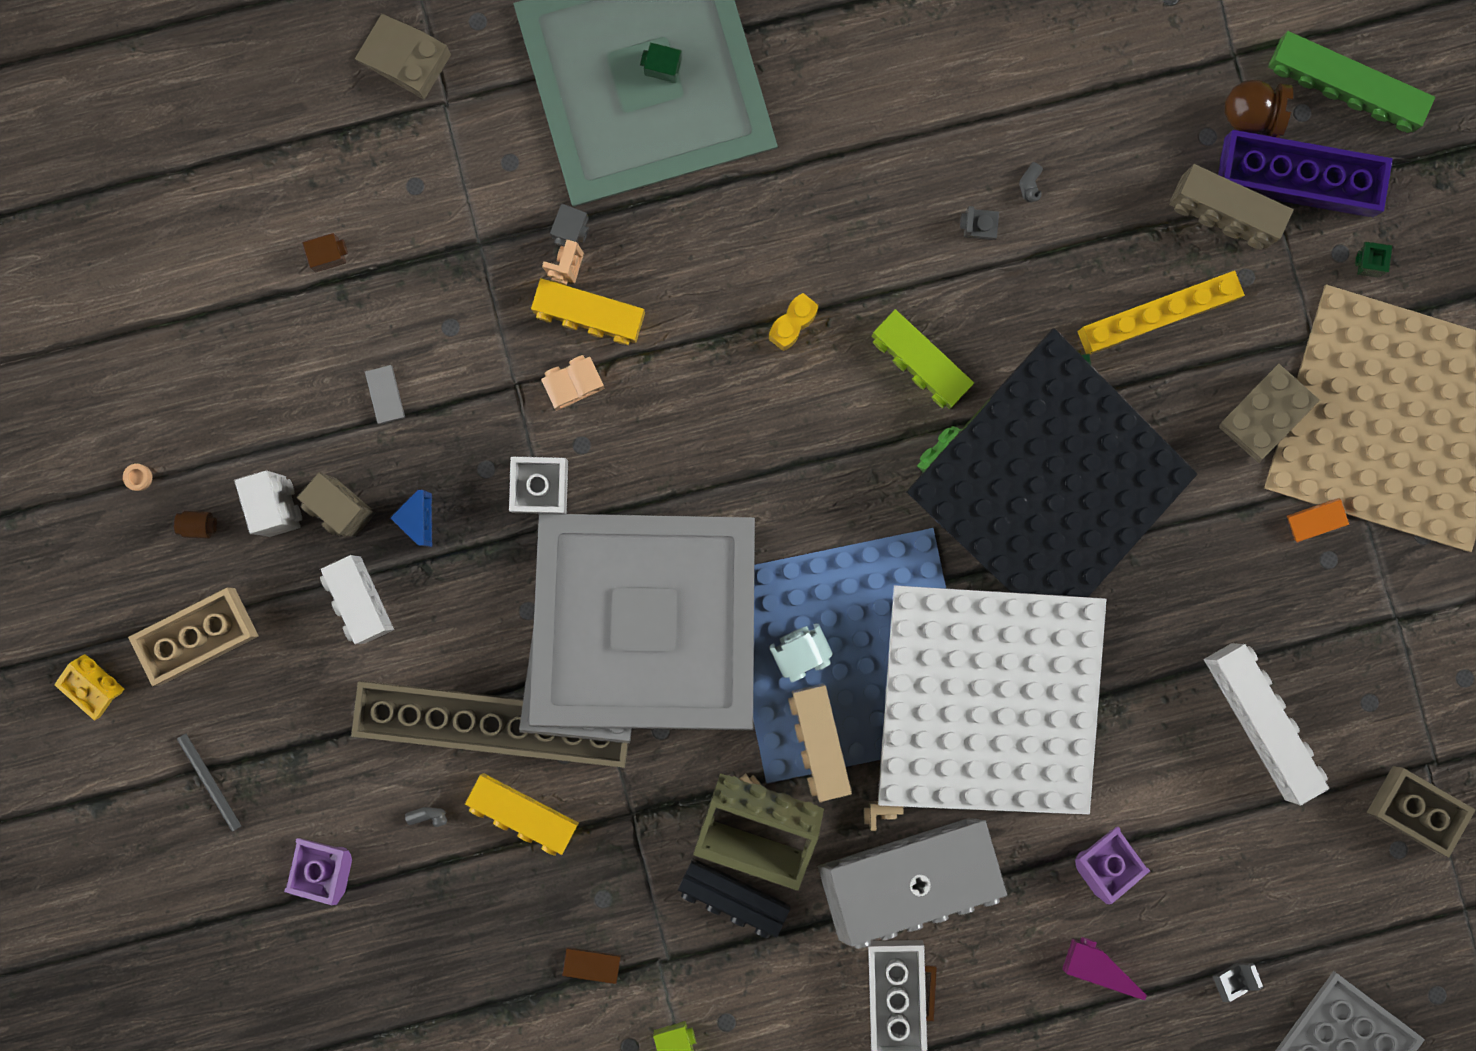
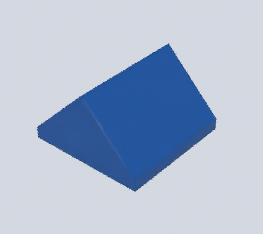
(416, 518)

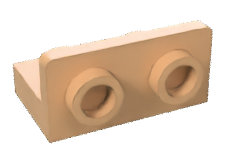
(568, 268)

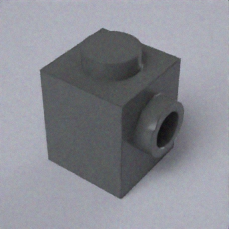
(569, 225)

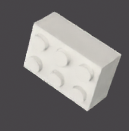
(268, 503)
(356, 600)

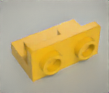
(88, 686)

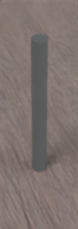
(209, 782)

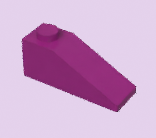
(1093, 965)

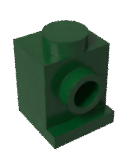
(1373, 259)

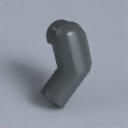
(426, 813)

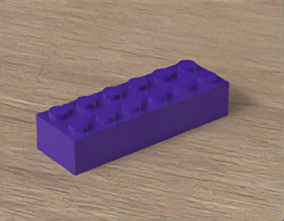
(1307, 173)

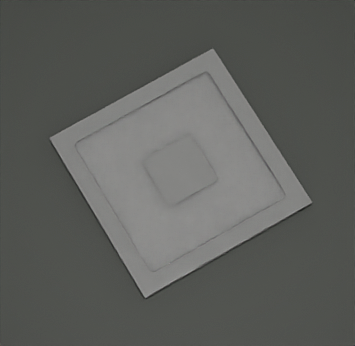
(643, 622)

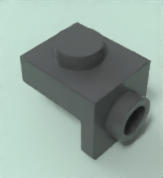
(1237, 981)

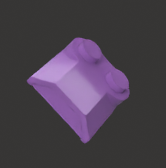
(1110, 866)
(319, 871)

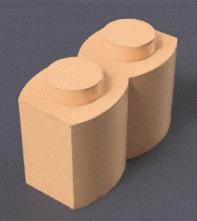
(572, 382)

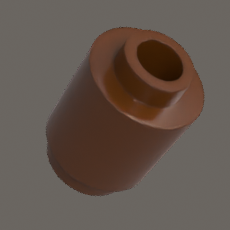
(195, 524)

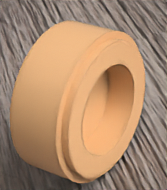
(137, 477)

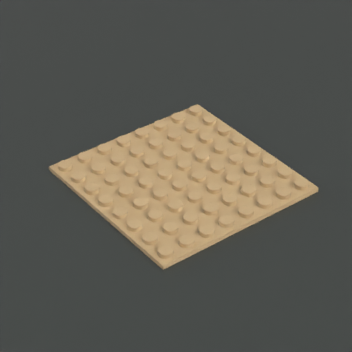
(1389, 420)

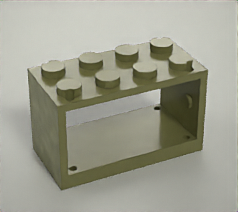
(751, 852)

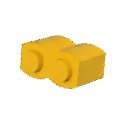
(788, 326)

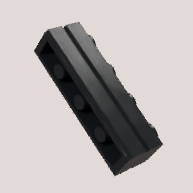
(734, 898)

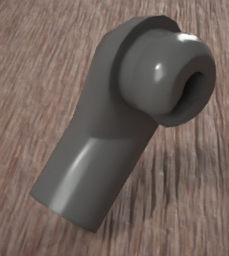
(1028, 183)

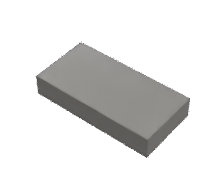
(385, 394)

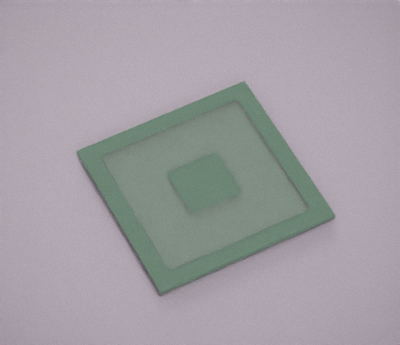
(632, 129)

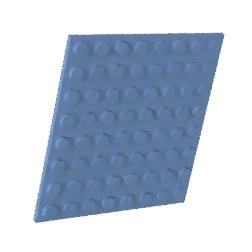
(852, 601)

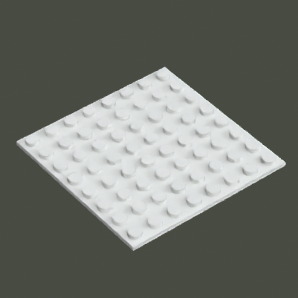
(991, 700)

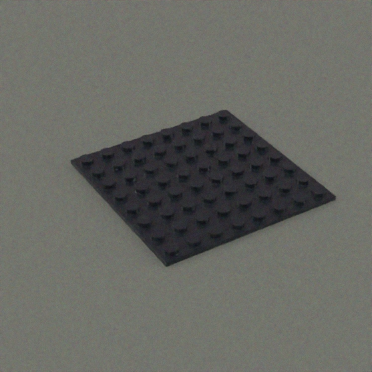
(1052, 477)

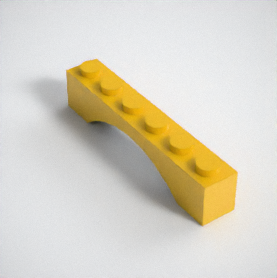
(1161, 312)

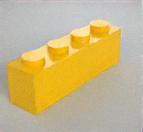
(587, 311)
(522, 814)

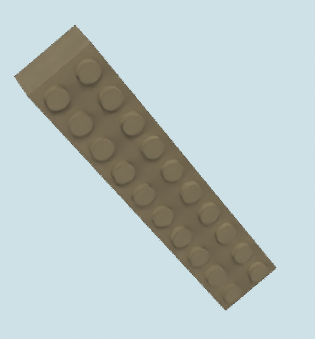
(466, 723)

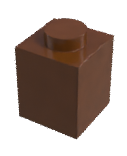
(325, 252)

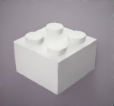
(538, 485)

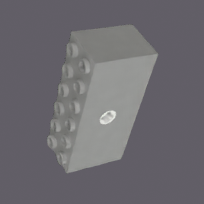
(912, 882)

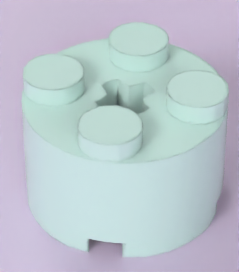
(801, 652)

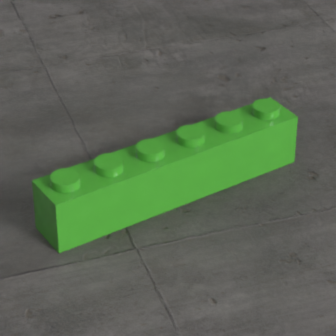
(1351, 82)

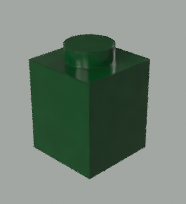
(661, 62)

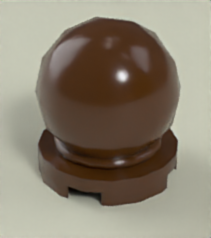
(1257, 107)

